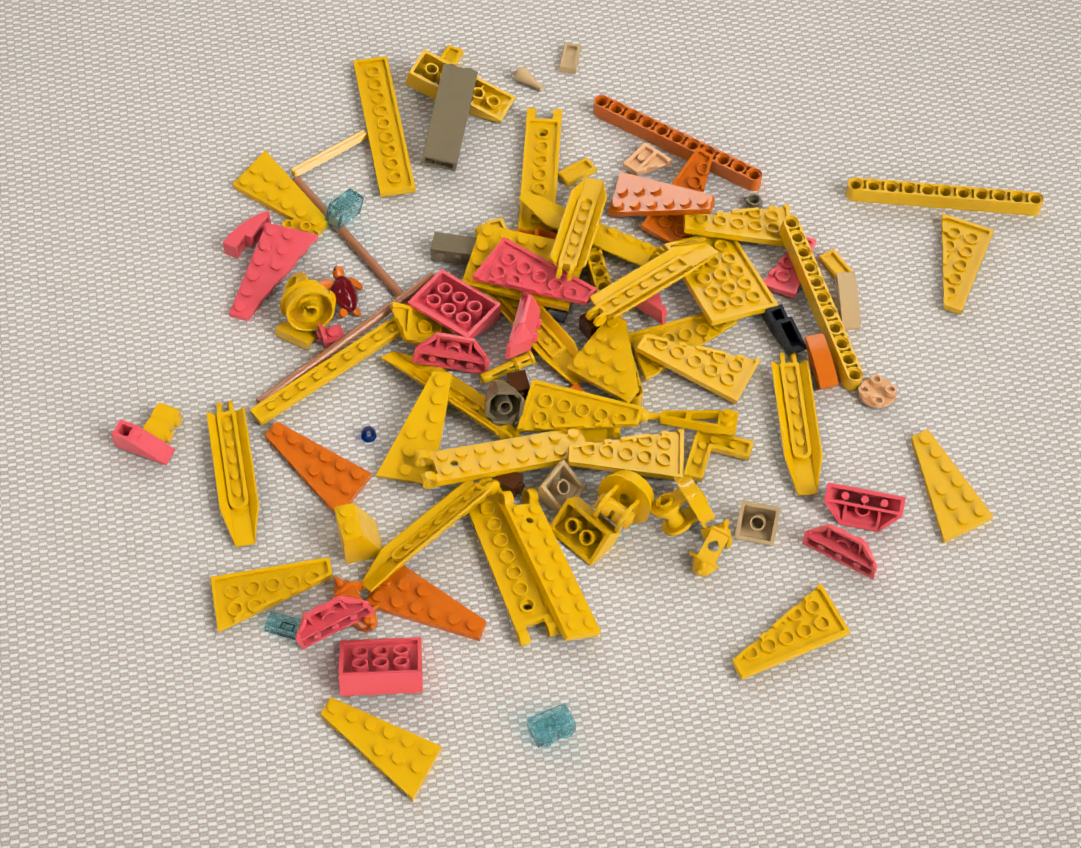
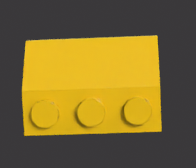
(582, 532)

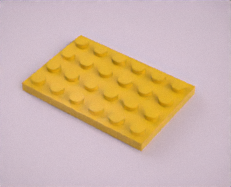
(488, 239)
(726, 284)

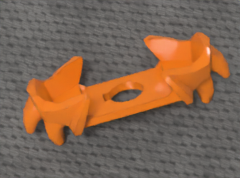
(350, 589)

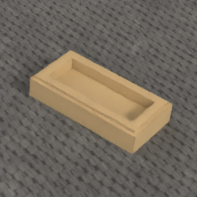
(570, 58)

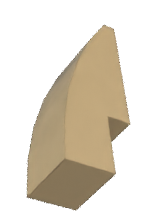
(848, 300)

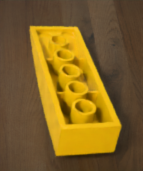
(487, 100)

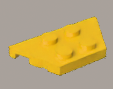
(414, 325)

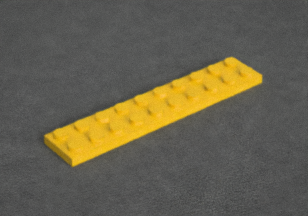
(384, 126)

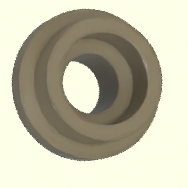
(753, 201)

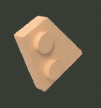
(646, 160)

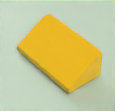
(297, 337)

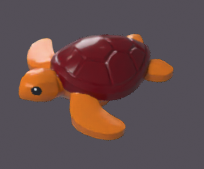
(344, 291)

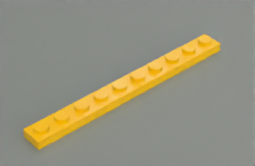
(325, 372)

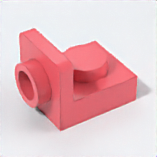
(329, 334)

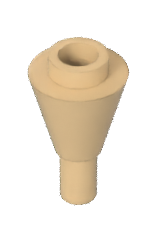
(524, 76)

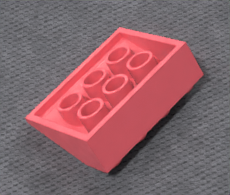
(456, 305)
(380, 666)

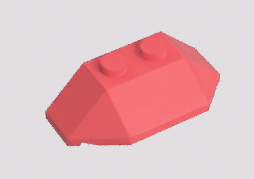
(524, 326)
(452, 353)
(863, 507)
(842, 547)
(331, 618)

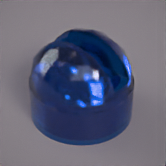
(365, 438)

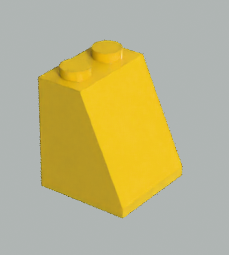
(357, 533)

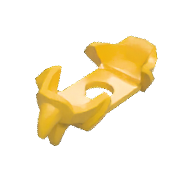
(705, 561)

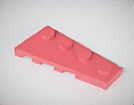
(784, 277)

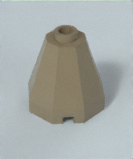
(503, 403)

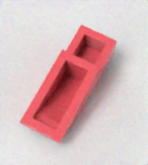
(246, 234)

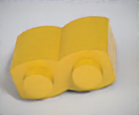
(163, 422)

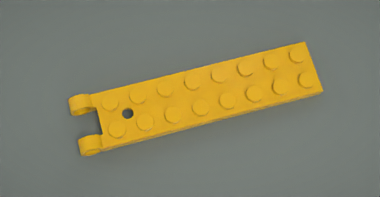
(540, 164)
(497, 457)
(549, 566)
(510, 570)

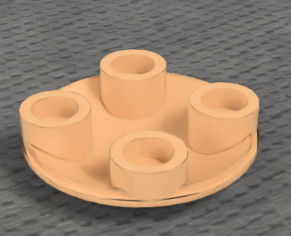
(877, 392)

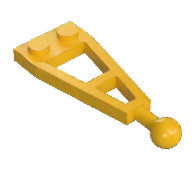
(726, 418)

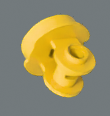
(307, 303)
(624, 499)
(677, 520)

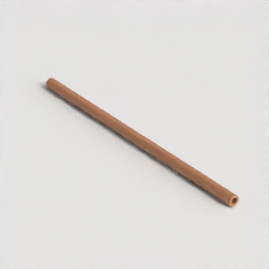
(352, 241)
(346, 339)

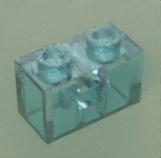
(344, 208)
(551, 725)

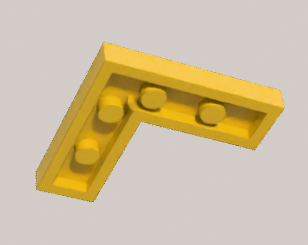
(720, 443)

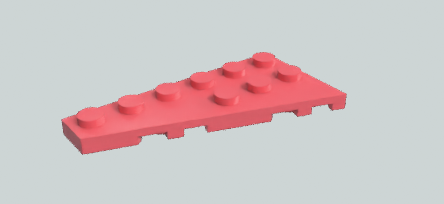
(271, 262)
(524, 271)

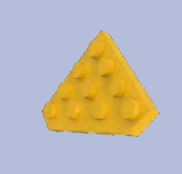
(608, 361)

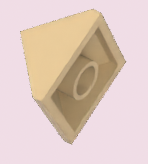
(559, 486)
(757, 522)

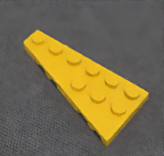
(273, 188)
(745, 224)
(962, 255)
(692, 330)
(707, 367)
(558, 408)
(420, 432)
(644, 454)
(950, 494)
(253, 591)
(799, 631)
(390, 749)

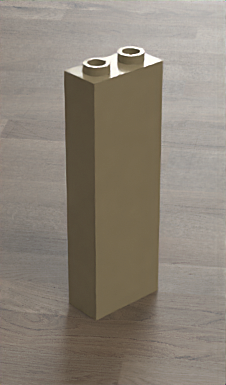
(449, 117)

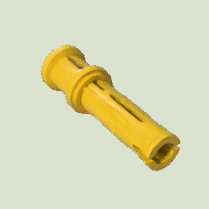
(514, 364)

